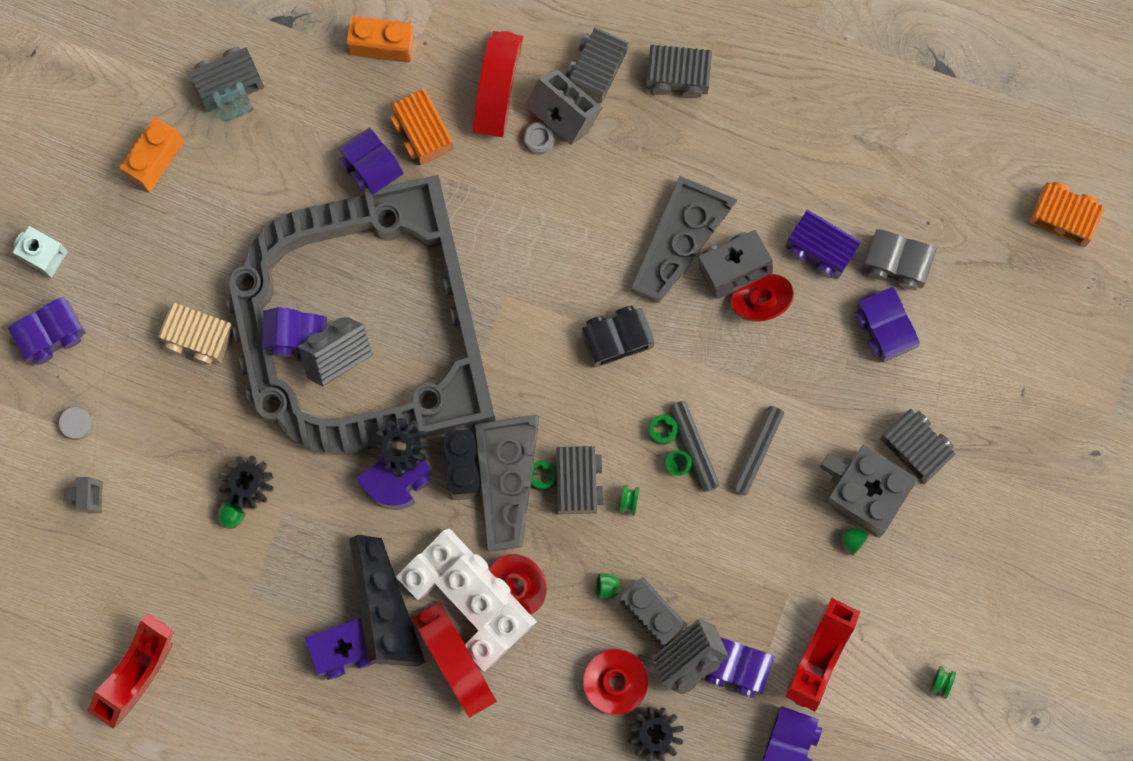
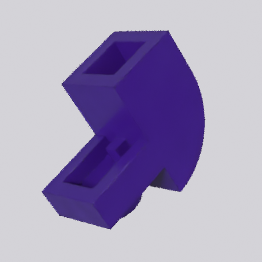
(391, 491)

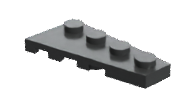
(682, 232)
(506, 471)

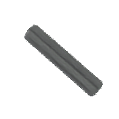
(694, 446)
(757, 450)

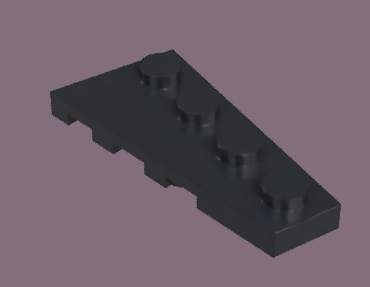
(384, 615)

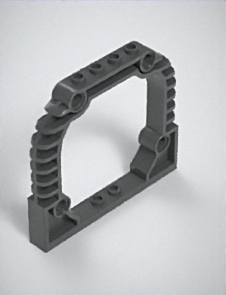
(418, 213)

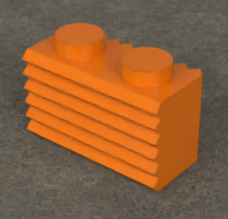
(380, 39)
(421, 126)
(152, 154)
(1066, 213)

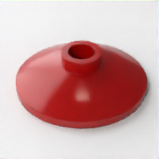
(763, 298)
(517, 566)
(615, 664)

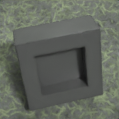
(86, 495)

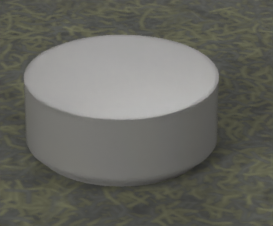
(539, 138)
(76, 423)

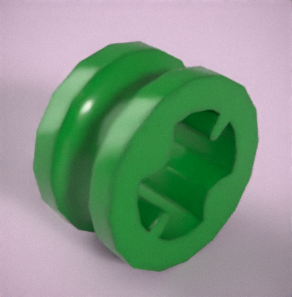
(669, 422)
(546, 466)
(629, 500)
(942, 682)

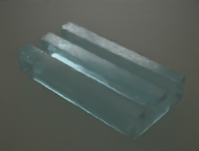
(231, 97)

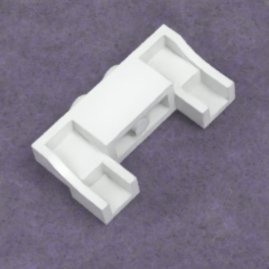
(474, 592)

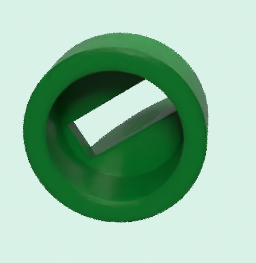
(673, 467)
(230, 516)
(853, 539)
(607, 586)

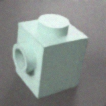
(39, 251)

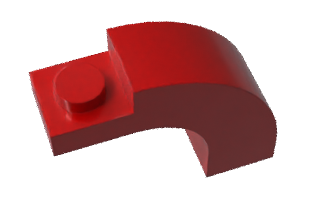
(496, 83)
(822, 654)
(454, 659)
(134, 673)

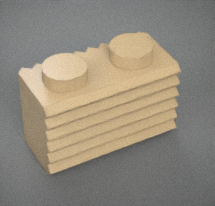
(195, 333)

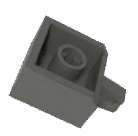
(851, 495)

